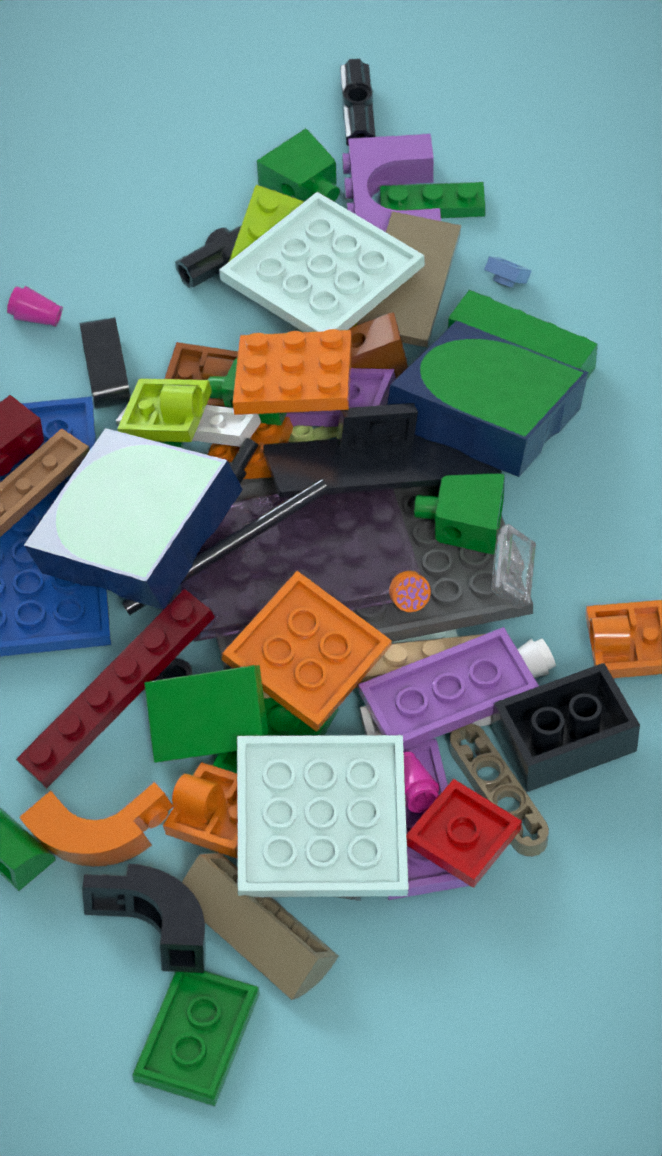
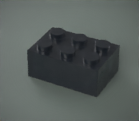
(565, 727)

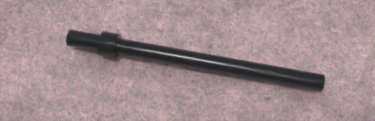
(247, 533)

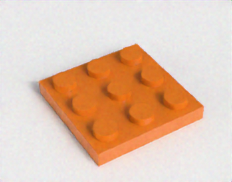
(293, 372)
(308, 650)

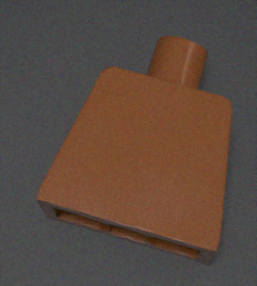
(378, 345)

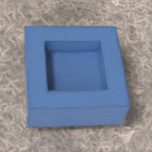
(507, 271)

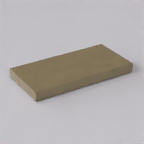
(420, 296)

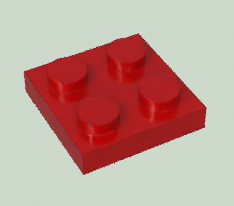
(463, 833)

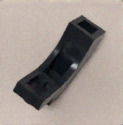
(159, 901)

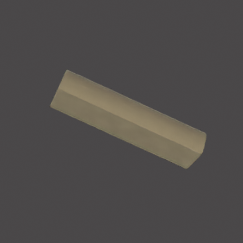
(259, 928)

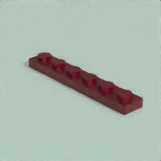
(115, 688)

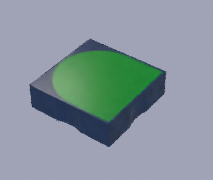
(489, 397)
(134, 517)

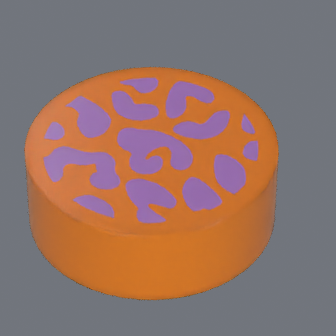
(409, 591)

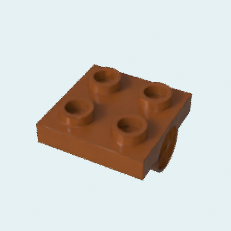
(200, 363)

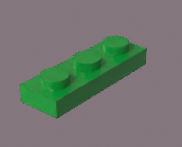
(453, 199)

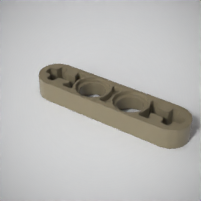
(504, 786)

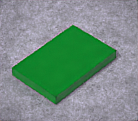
(205, 712)
(196, 1035)

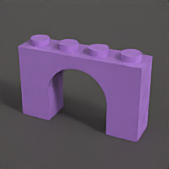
(385, 162)

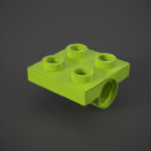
(165, 409)

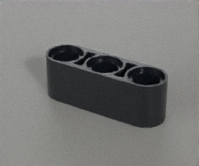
(105, 363)

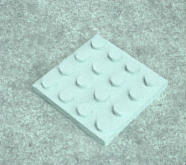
(322, 267)
(321, 816)

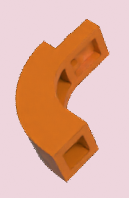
(101, 840)

